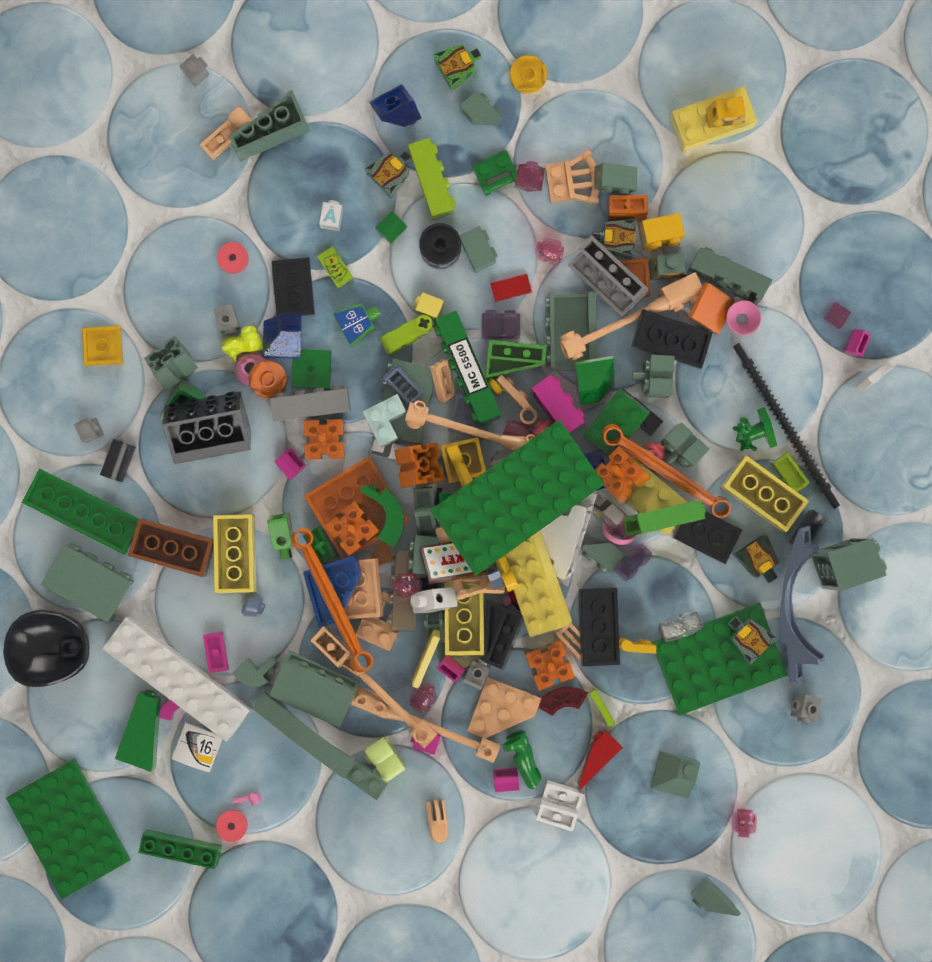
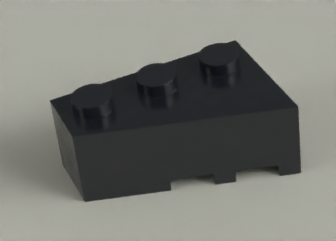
(501, 633)

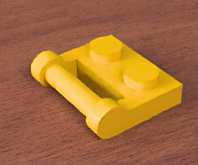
(641, 646)

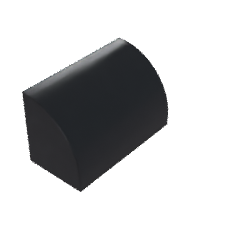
(117, 460)
(813, 520)

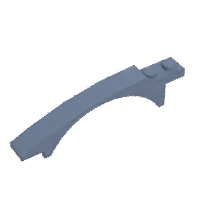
(798, 647)

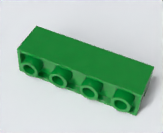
(180, 849)

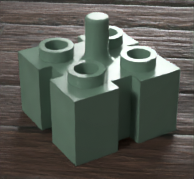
(171, 363)
(657, 375)
(683, 446)

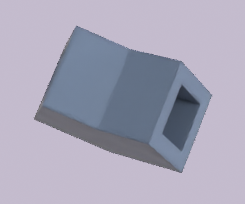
(495, 577)

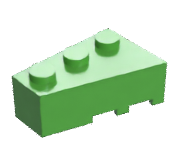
(513, 356)

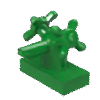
(756, 431)

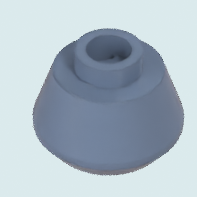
(253, 605)

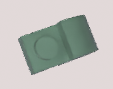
(253, 676)

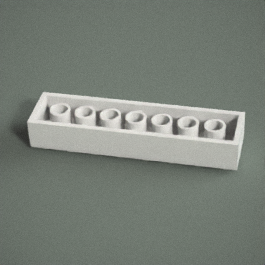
(177, 678)

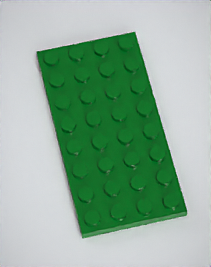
(517, 497)

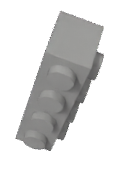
(310, 404)

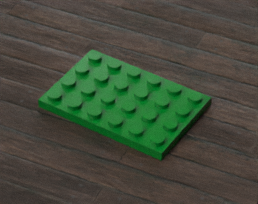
(709, 666)
(68, 829)

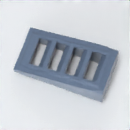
(396, 369)

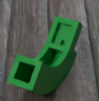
(394, 514)

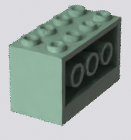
(849, 564)

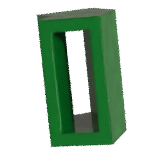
(391, 227)

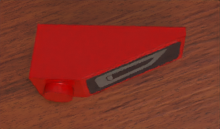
(600, 752)

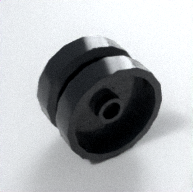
(432, 237)

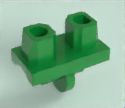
(321, 546)

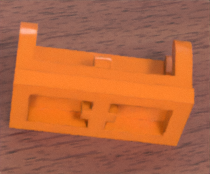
(627, 207)

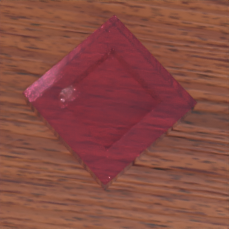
(837, 315)

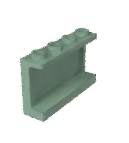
(569, 314)
(423, 379)
(87, 582)
(314, 689)

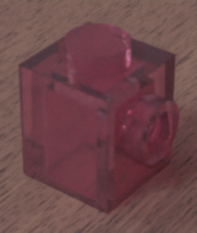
(530, 177)

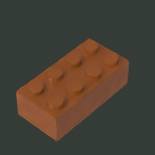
(172, 547)

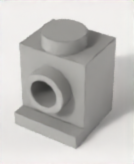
(88, 429)
(471, 679)

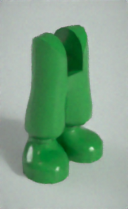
(523, 758)

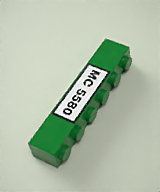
(467, 368)

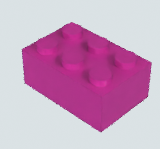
(557, 404)

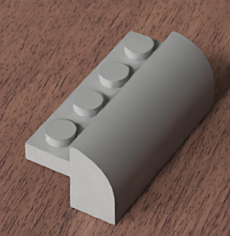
(608, 276)

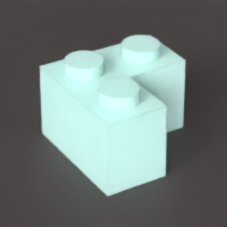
(381, 416)

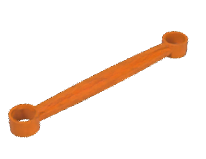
(666, 471)
(331, 600)

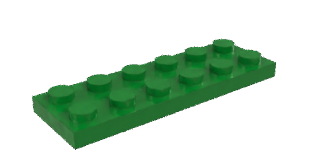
(81, 511)

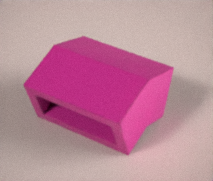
(857, 342)
(290, 463)
(451, 668)
(506, 780)

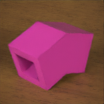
(168, 710)

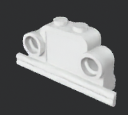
(565, 536)

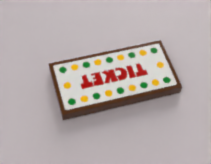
(444, 563)

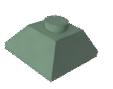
(675, 774)
(713, 899)

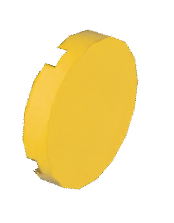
(528, 74)

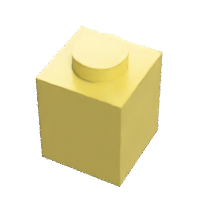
(428, 305)

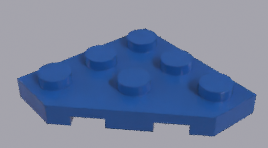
(343, 576)

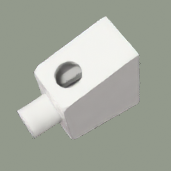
(426, 600)

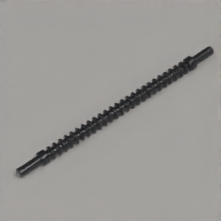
(824, 487)

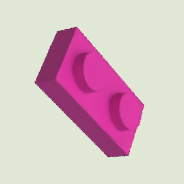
(215, 652)

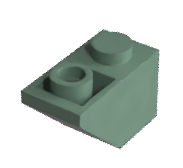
(479, 111)
(605, 554)

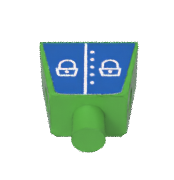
(356, 322)

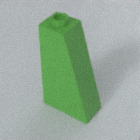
(664, 518)

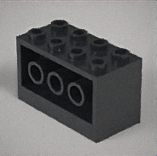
(207, 427)

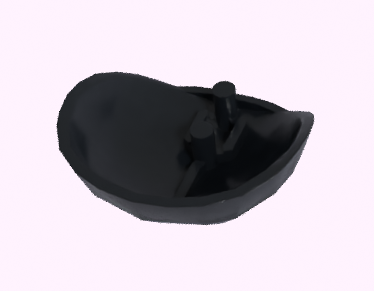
(45, 648)

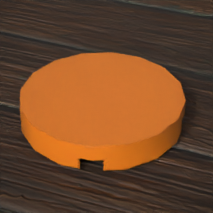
(267, 379)

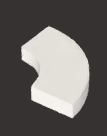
(870, 380)

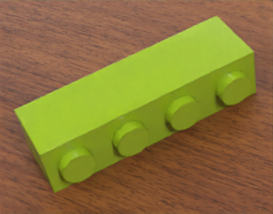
(431, 179)

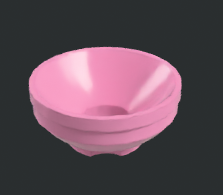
(752, 314)
(243, 360)
(620, 530)

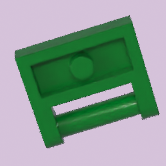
(494, 167)

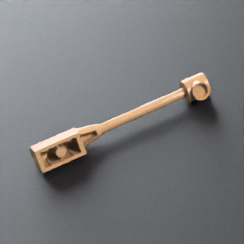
(671, 297)
(418, 414)
(341, 656)
(372, 703)

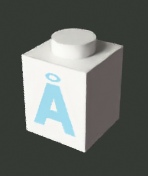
(331, 215)

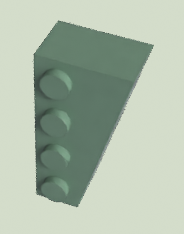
(270, 128)
(730, 275)

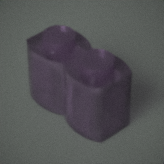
(500, 325)
(637, 557)

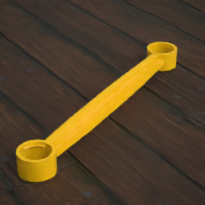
(464, 478)

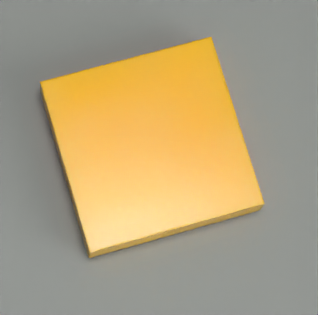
(102, 346)

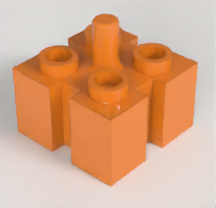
(324, 439)
(419, 465)
(621, 475)
(352, 528)
(549, 664)

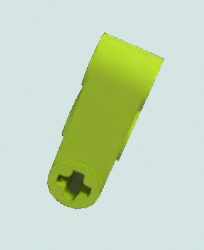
(405, 334)

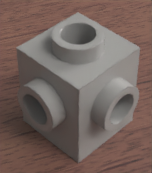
(805, 708)

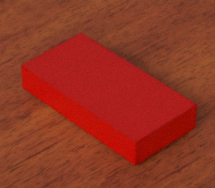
(511, 288)

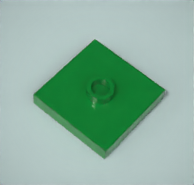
(312, 369)

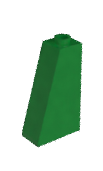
(141, 733)

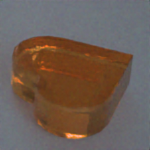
(382, 552)

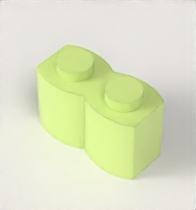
(385, 759)

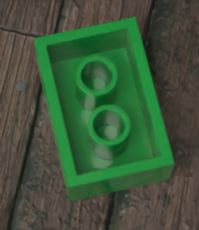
(621, 411)

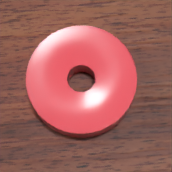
(228, 250)
(227, 833)

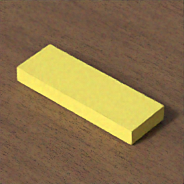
(425, 658)

